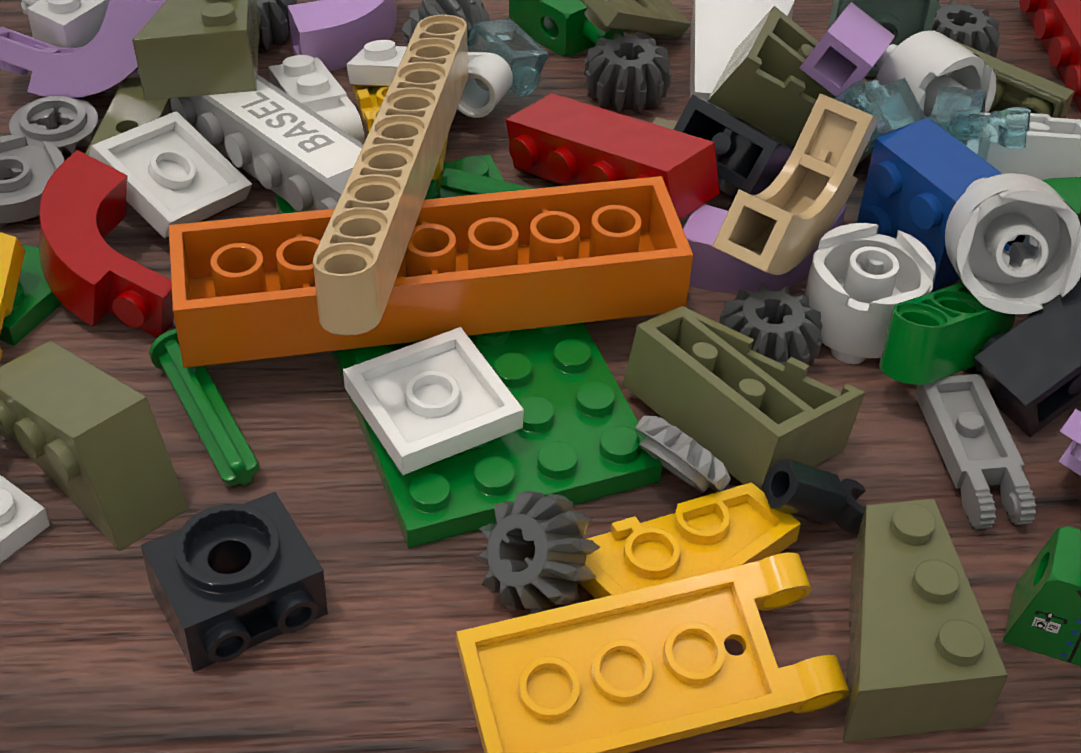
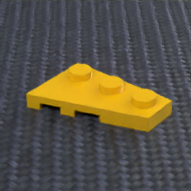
(695, 540)

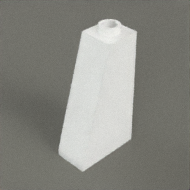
(716, 33)

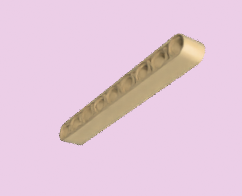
(390, 179)

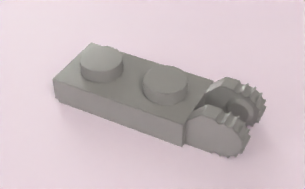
(976, 448)

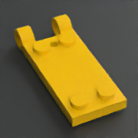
(643, 665)

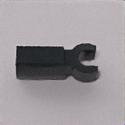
(814, 495)

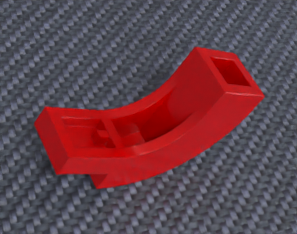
(83, 272)

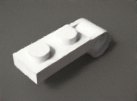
(380, 60)
(317, 89)

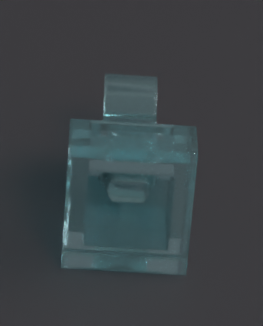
(963, 116)

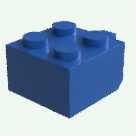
(916, 183)

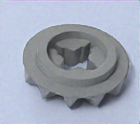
(41, 116)
(681, 455)

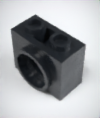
(744, 154)
(235, 579)

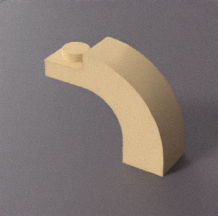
(804, 200)

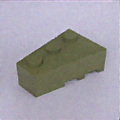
(199, 49)
(765, 79)
(737, 399)
(91, 441)
(916, 630)

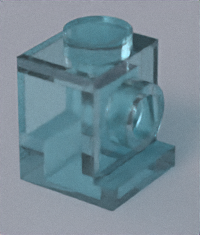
(515, 47)
(891, 104)

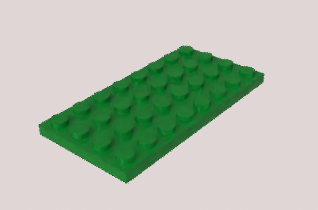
(572, 439)

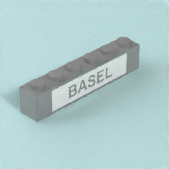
(276, 142)

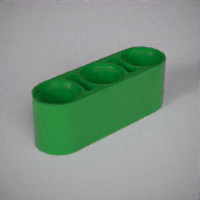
(938, 335)

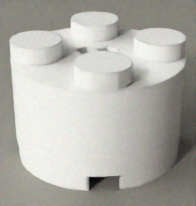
(935, 61)
(1031, 271)
(858, 282)

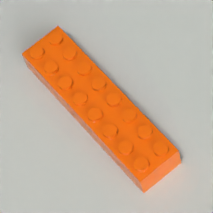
(471, 264)

